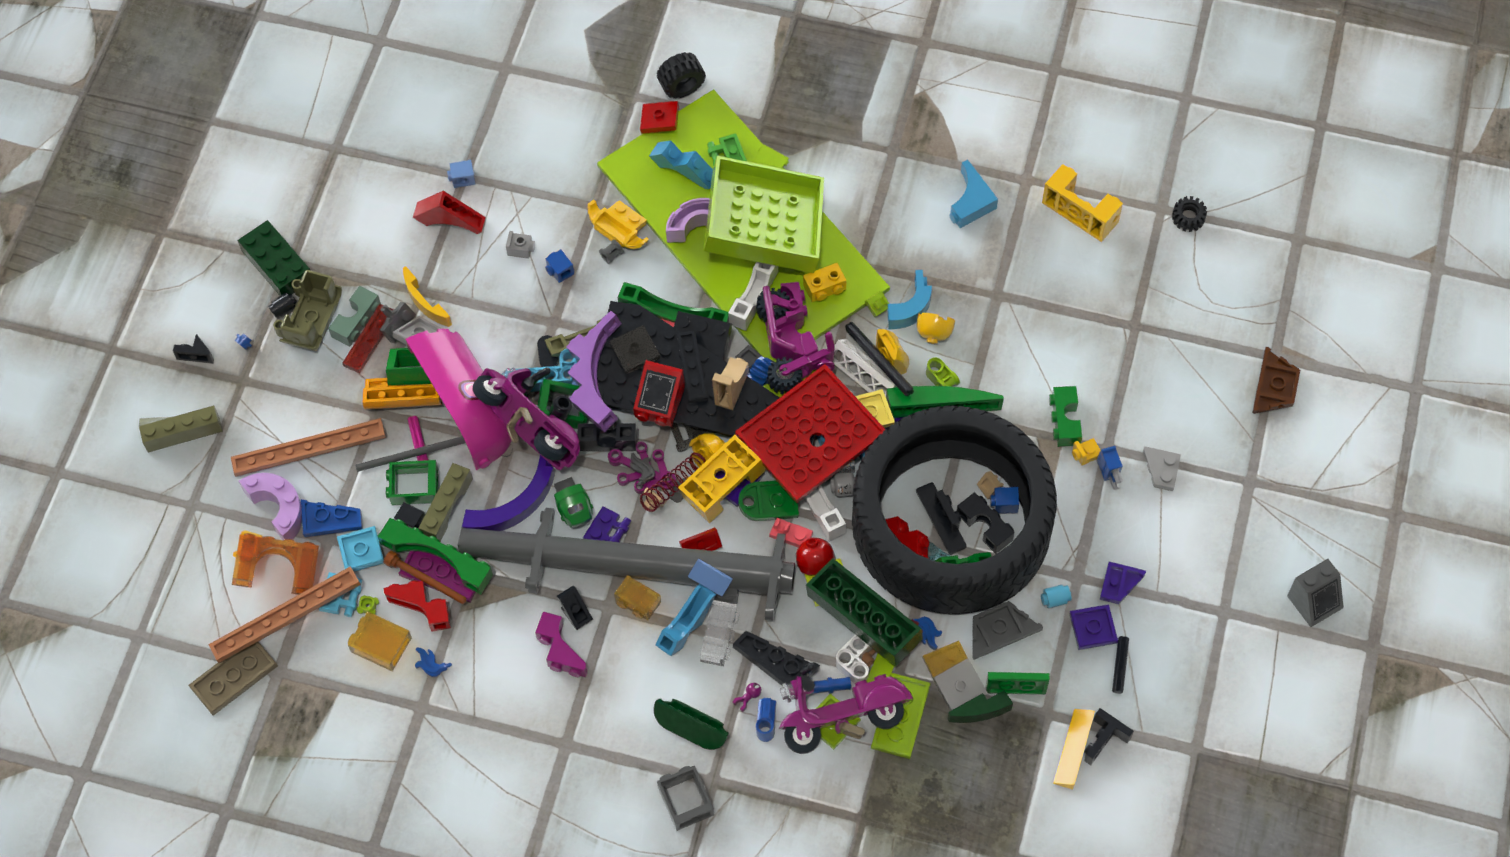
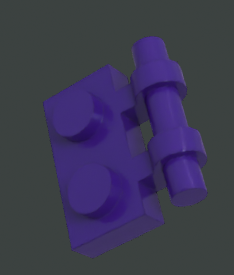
(603, 525)

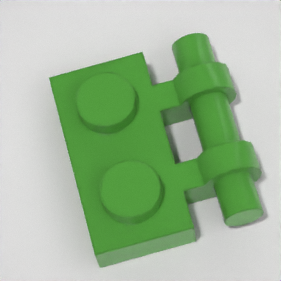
(729, 146)

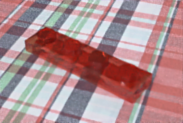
(366, 342)

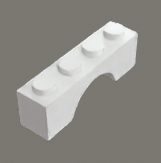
(745, 307)
(826, 514)

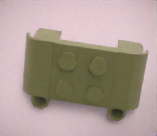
(312, 312)

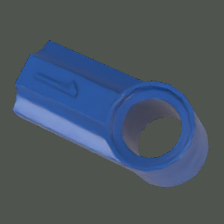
(766, 718)

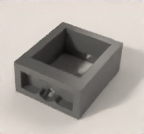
(691, 816)

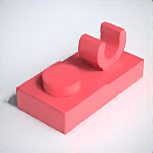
(794, 533)

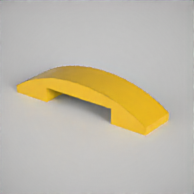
(435, 313)

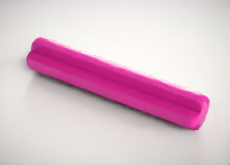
(416, 436)

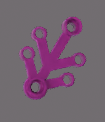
(636, 475)

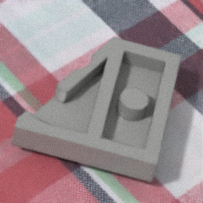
(1163, 467)

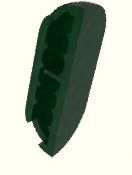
(690, 723)

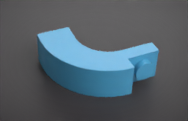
(905, 314)

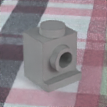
(519, 245)

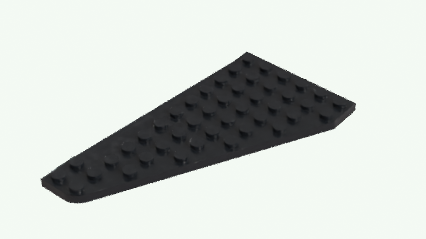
(620, 389)

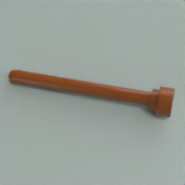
(393, 560)

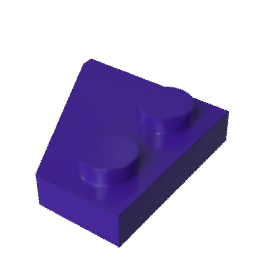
(1120, 582)

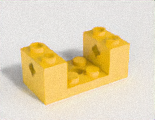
(1061, 198)
(706, 492)

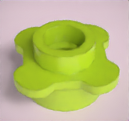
(364, 600)

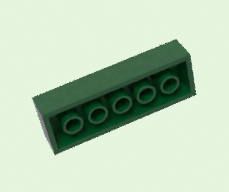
(864, 612)

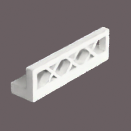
(863, 362)

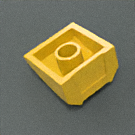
(890, 347)

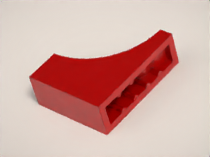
(446, 209)

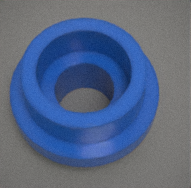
(244, 341)

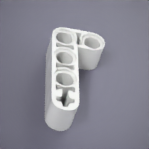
(855, 656)

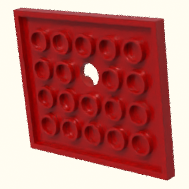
(812, 407)

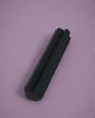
(1120, 664)

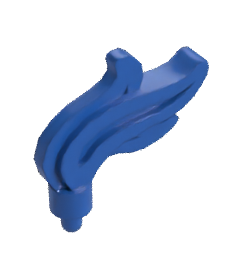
(929, 631)
(428, 663)

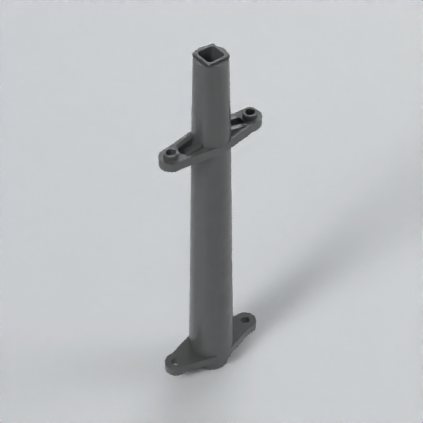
(659, 563)

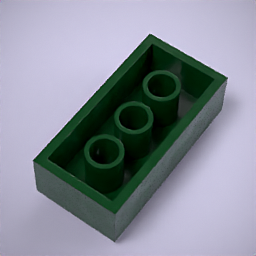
(273, 257)

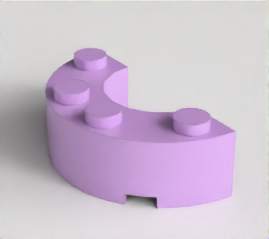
(687, 217)
(276, 489)

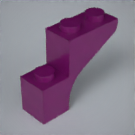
(560, 655)

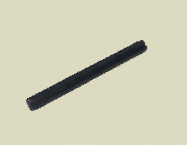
(879, 359)

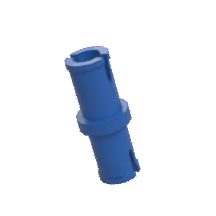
(831, 685)

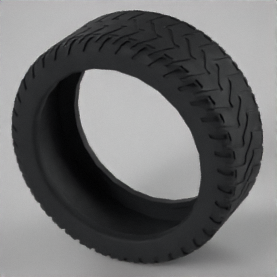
(963, 435)

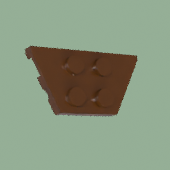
(1276, 383)

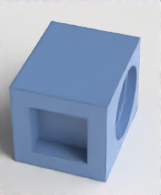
(461, 174)

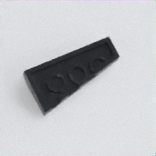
(771, 659)

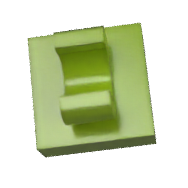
(877, 303)

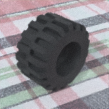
(681, 75)

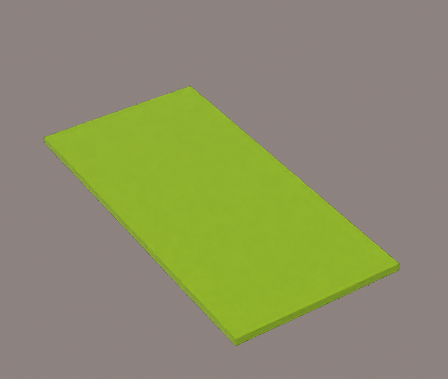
(660, 191)

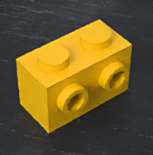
(824, 282)

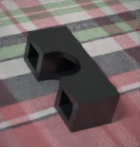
(594, 439)
(975, 510)

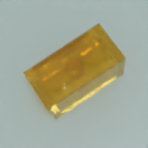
(637, 598)

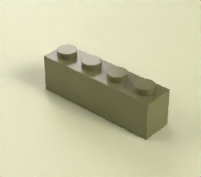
(170, 431)

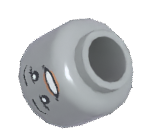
(842, 484)

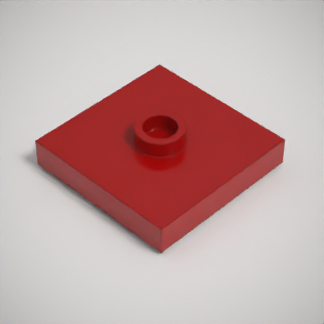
(659, 117)

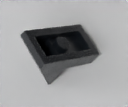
(194, 353)
(574, 607)

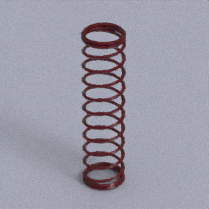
(653, 497)

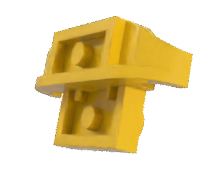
(618, 223)

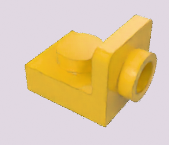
(1086, 451)

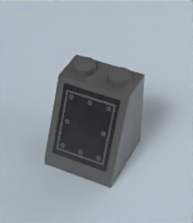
(1317, 593)

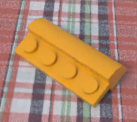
(380, 395)

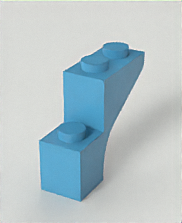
(687, 163)
(688, 619)

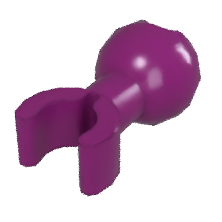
(751, 692)

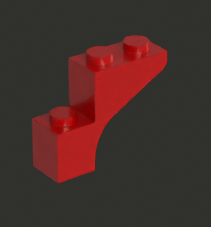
(913, 540)
(414, 597)

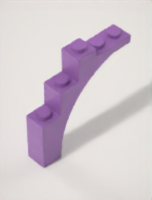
(584, 372)

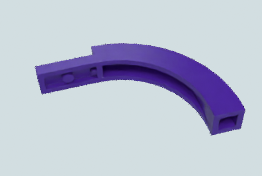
(517, 509)

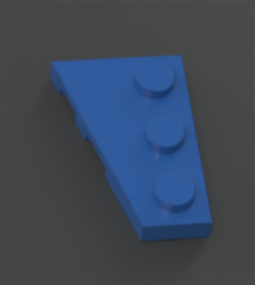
(328, 519)

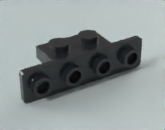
(942, 516)

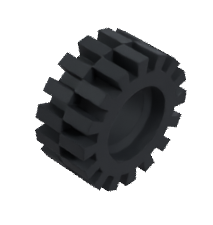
(1185, 222)

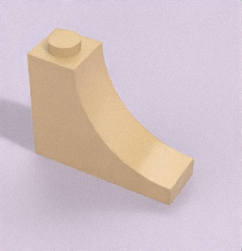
(730, 383)

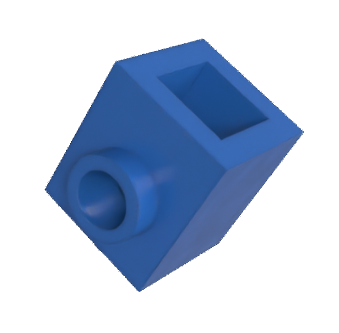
(559, 266)
(1005, 500)

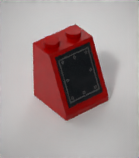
(659, 393)

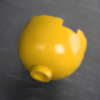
(934, 327)
(706, 445)

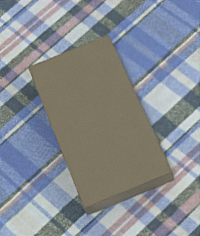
(232, 677)

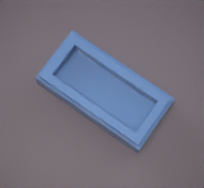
(710, 577)

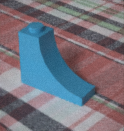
(975, 201)

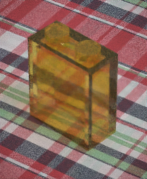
(379, 641)

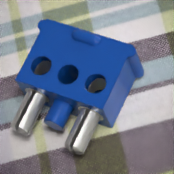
(1110, 466)

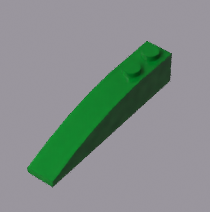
(940, 396)

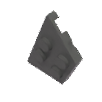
(1000, 628)

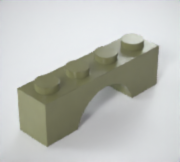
(453, 486)

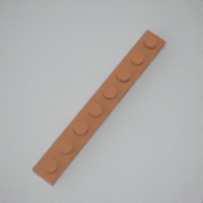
(308, 447)
(284, 614)

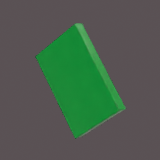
(1017, 683)

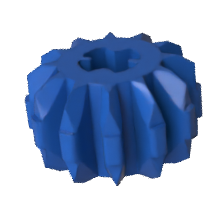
(759, 370)

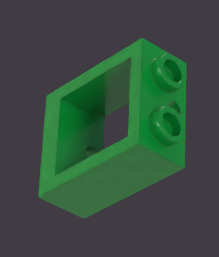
(404, 375)
(563, 388)
(412, 467)

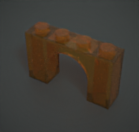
(252, 548)

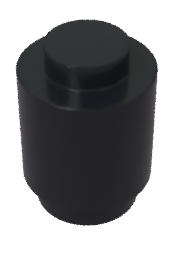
(282, 305)
(561, 407)

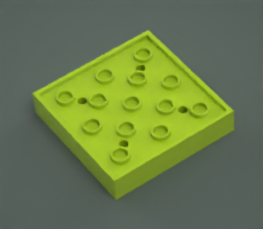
(767, 212)

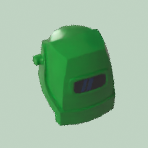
(574, 506)

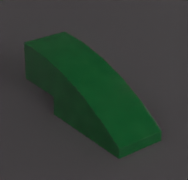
(981, 708)

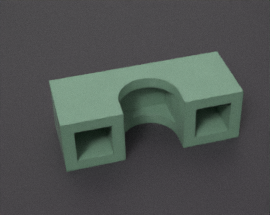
(349, 328)

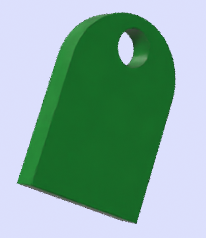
(769, 501)

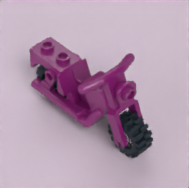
(783, 316)

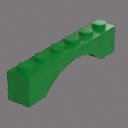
(664, 309)
(401, 538)

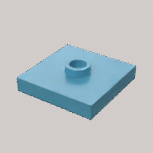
(360, 549)

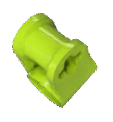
(943, 376)

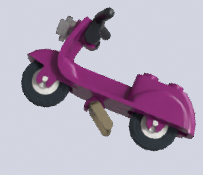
(509, 400)
(878, 699)

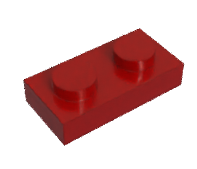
(705, 540)

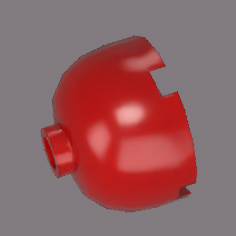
(813, 555)

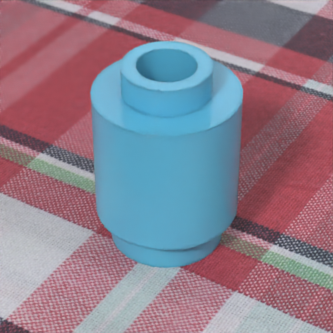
(1056, 596)

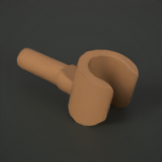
(867, 657)

